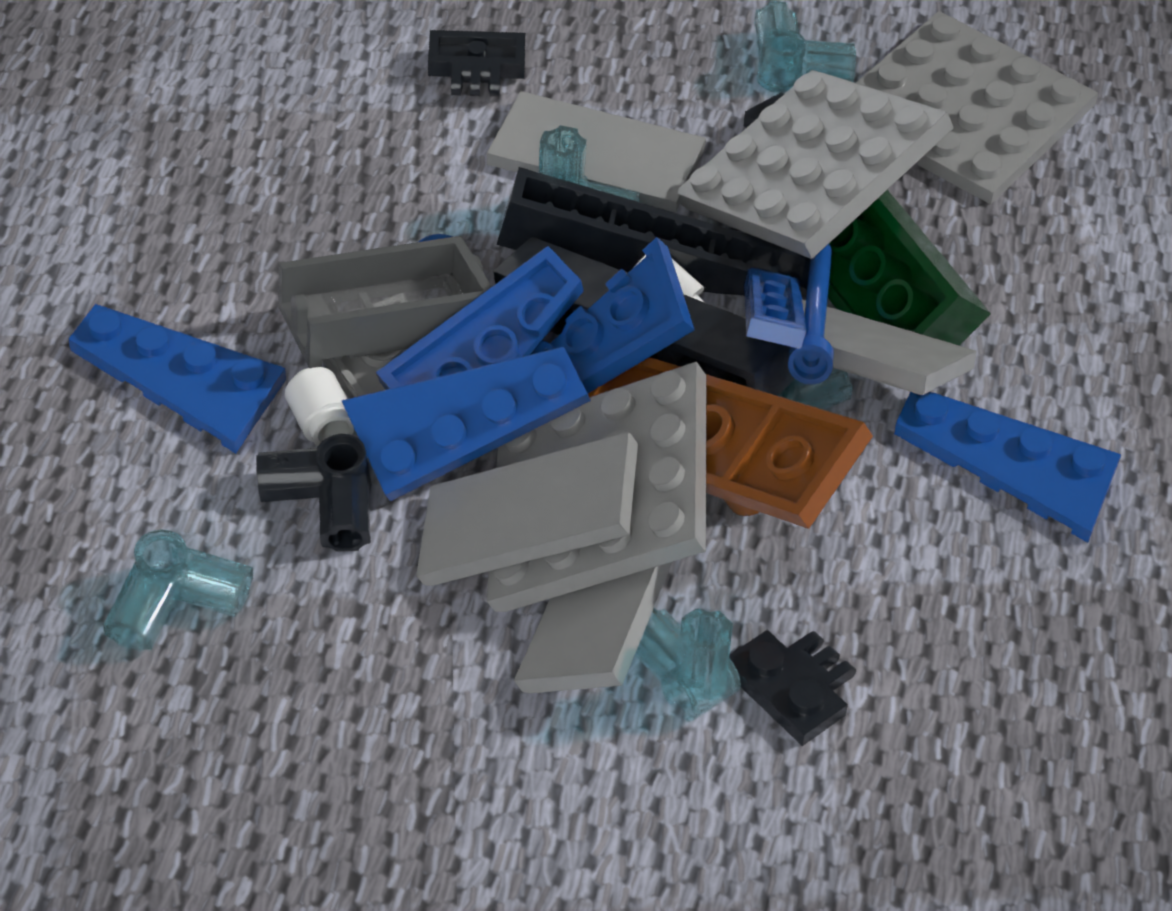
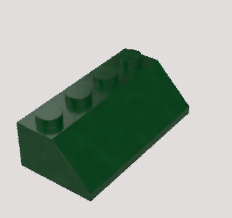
(898, 277)

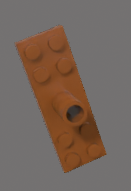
(767, 448)

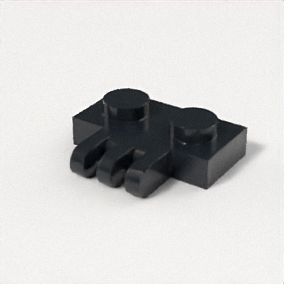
(476, 58)
(794, 683)

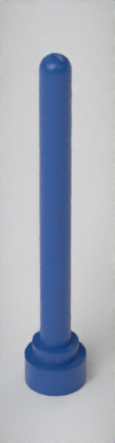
(815, 359)

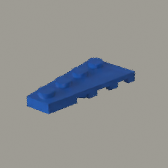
(628, 323)
(495, 326)
(195, 378)
(452, 419)
(1037, 466)

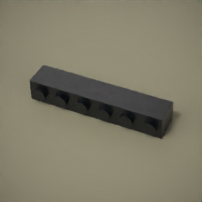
(716, 343)

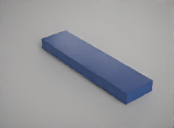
(774, 308)

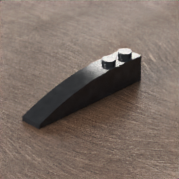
(619, 229)

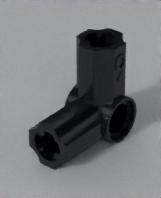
(333, 473)

